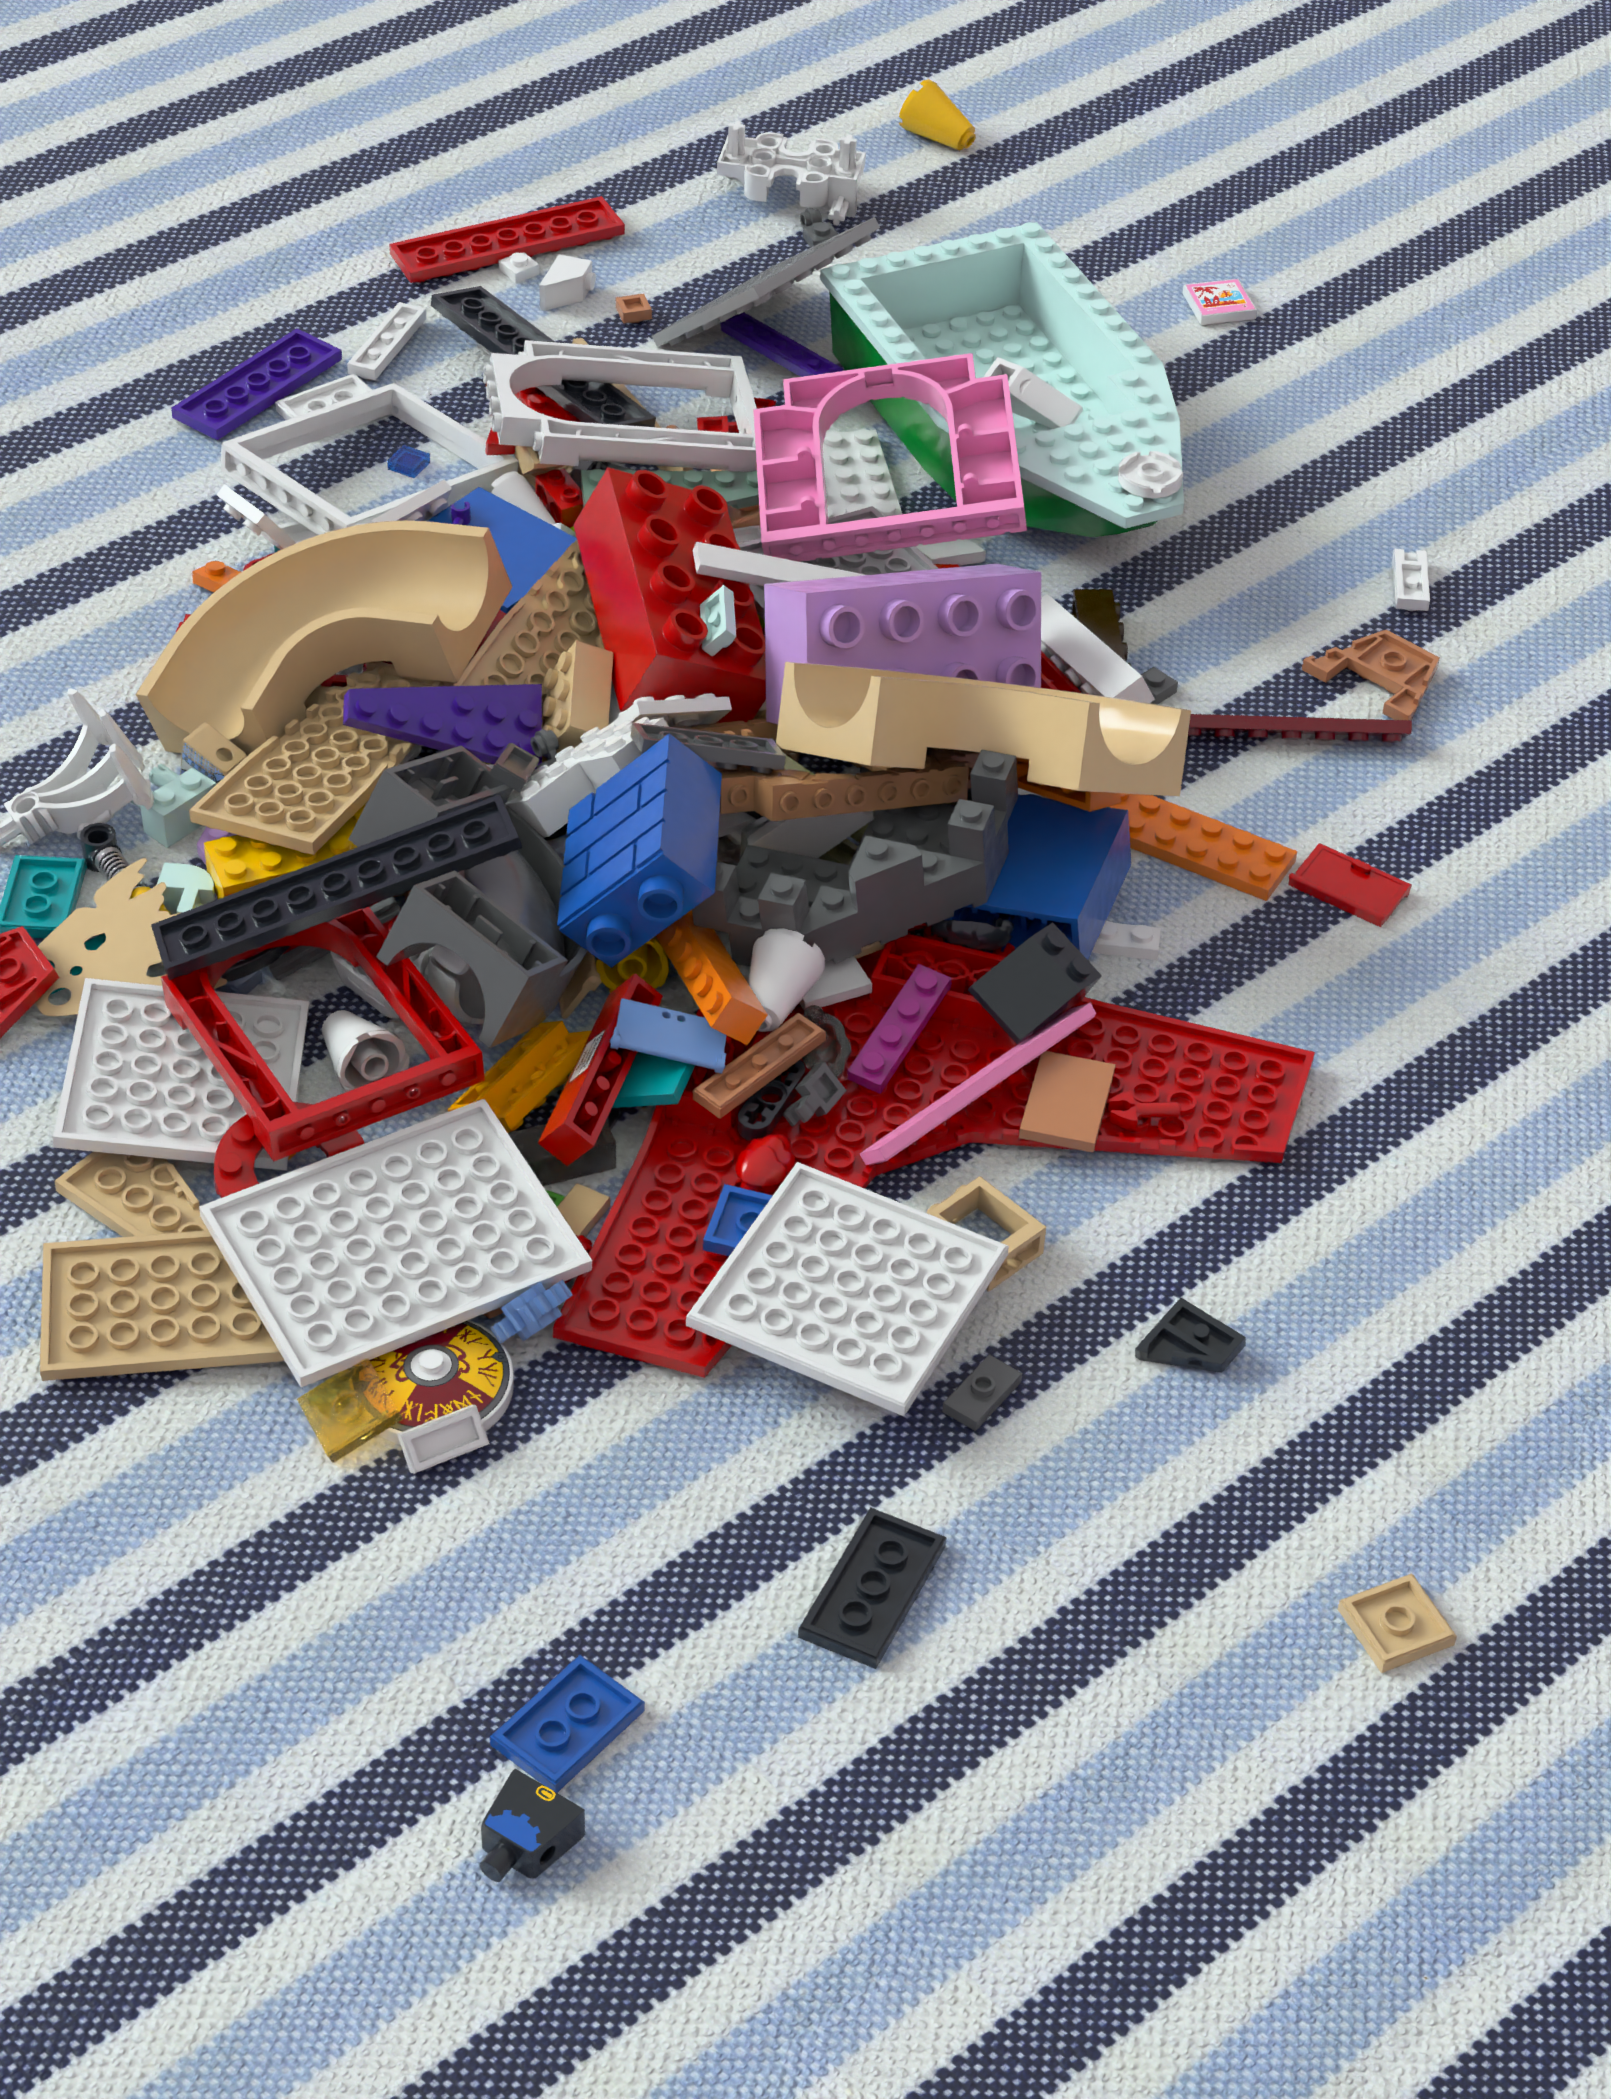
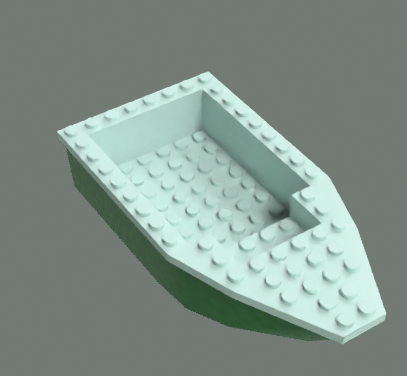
(1030, 305)

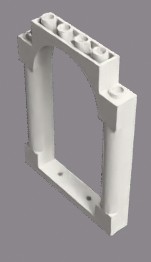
(569, 441)

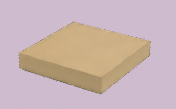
(1396, 1623)

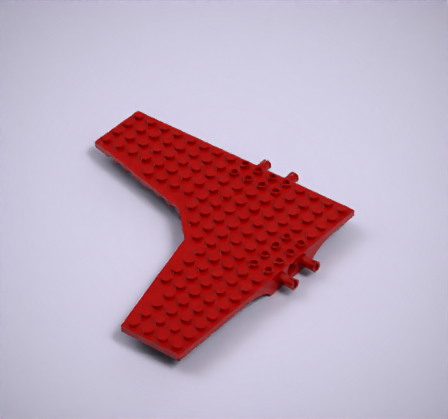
(650, 1256)

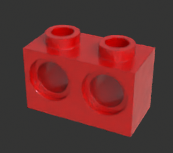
(560, 496)

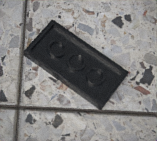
(872, 1588)

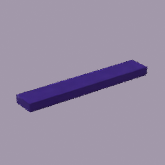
(777, 346)

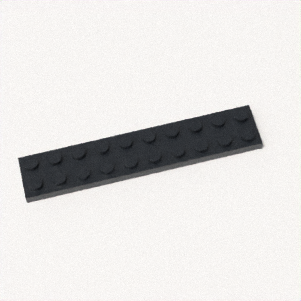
(505, 332)
(334, 887)

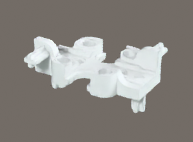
(821, 171)

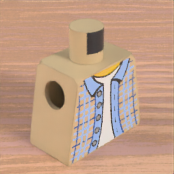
(209, 753)

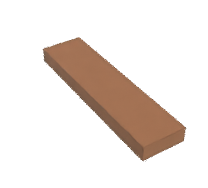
(759, 1065)

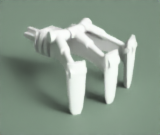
(77, 798)

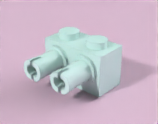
(169, 816)

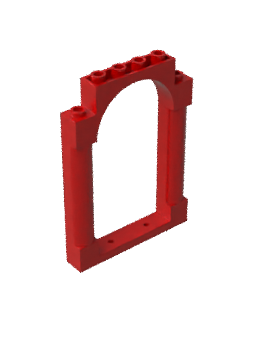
(276, 1120)

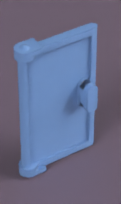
(645, 1030)

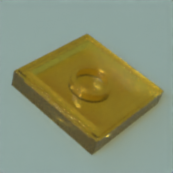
(349, 1409)

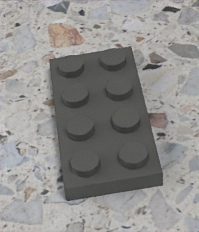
(722, 748)

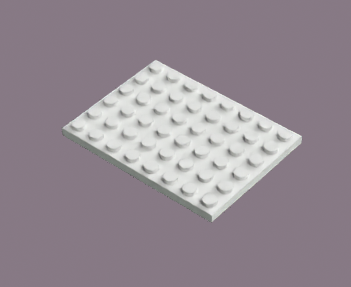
(393, 1241)

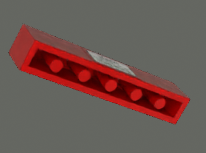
(594, 1079)

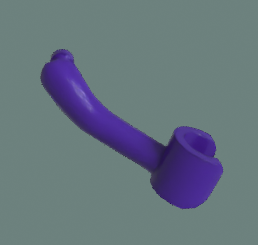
(461, 516)

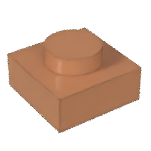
(633, 308)

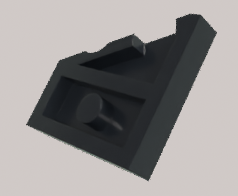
(1191, 1340)

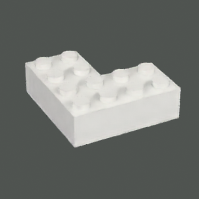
(575, 774)

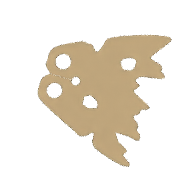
(128, 944)

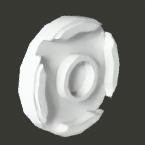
(1150, 475)

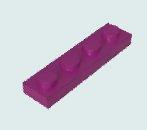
(899, 1028)

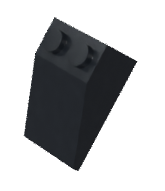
(1035, 983)

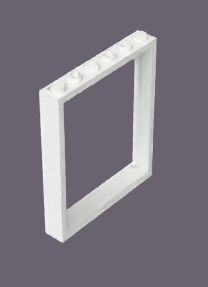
(244, 455)

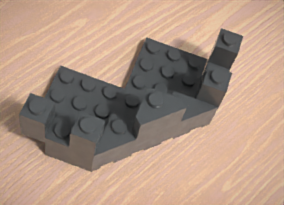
(905, 872)

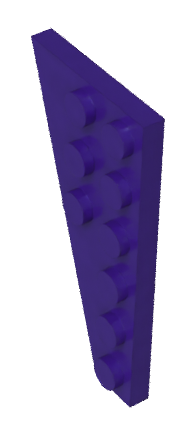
(451, 716)

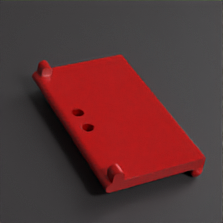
(1330, 878)

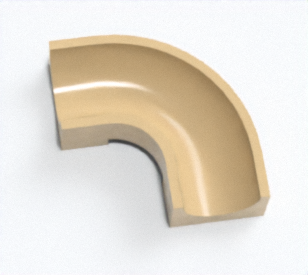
(317, 608)
(1067, 735)

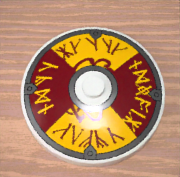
(447, 1374)

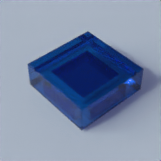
(408, 461)

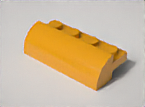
(527, 1073)

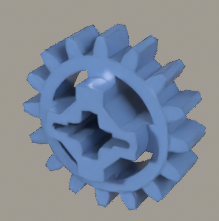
(531, 1311)

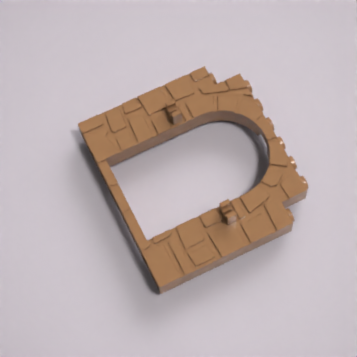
(802, 795)

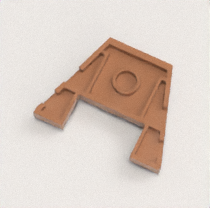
(1387, 661)

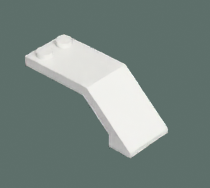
(279, 535)

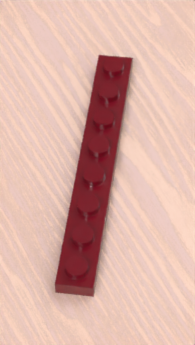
(1293, 727)

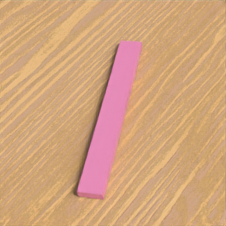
(977, 1085)

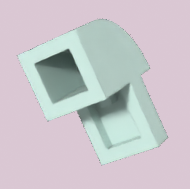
(185, 887)

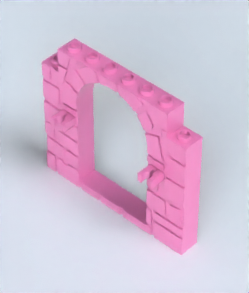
(792, 460)

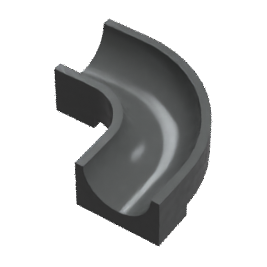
(491, 915)

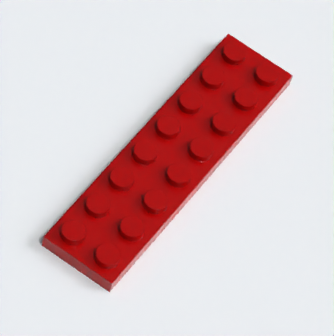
(494, 240)

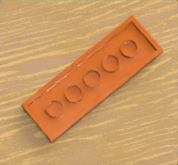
(1206, 845)

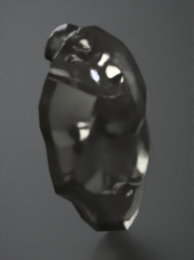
(836, 1047)

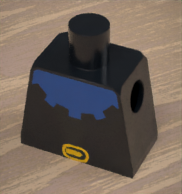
(528, 1828)

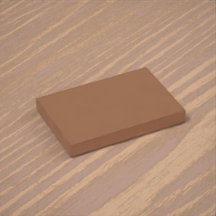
(1067, 1101)

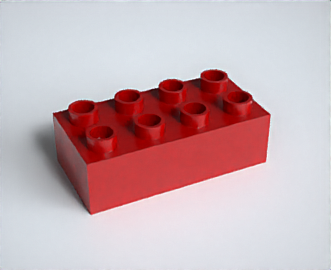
(648, 597)

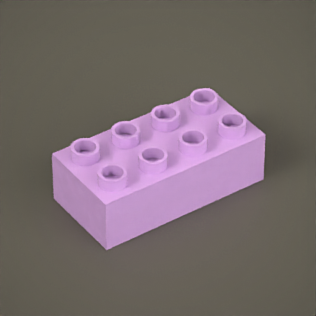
(929, 622)

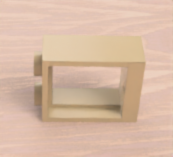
(1026, 1232)

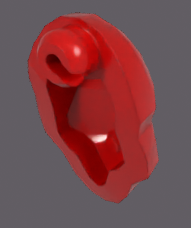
(765, 1162)

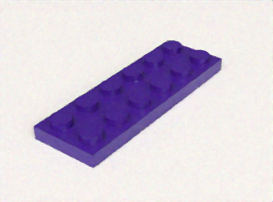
(256, 384)

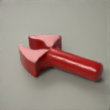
(1127, 1111)

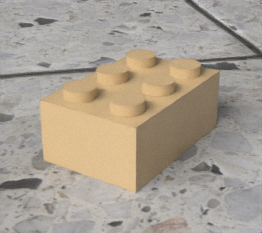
(577, 693)

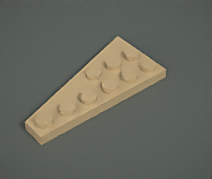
(132, 1194)

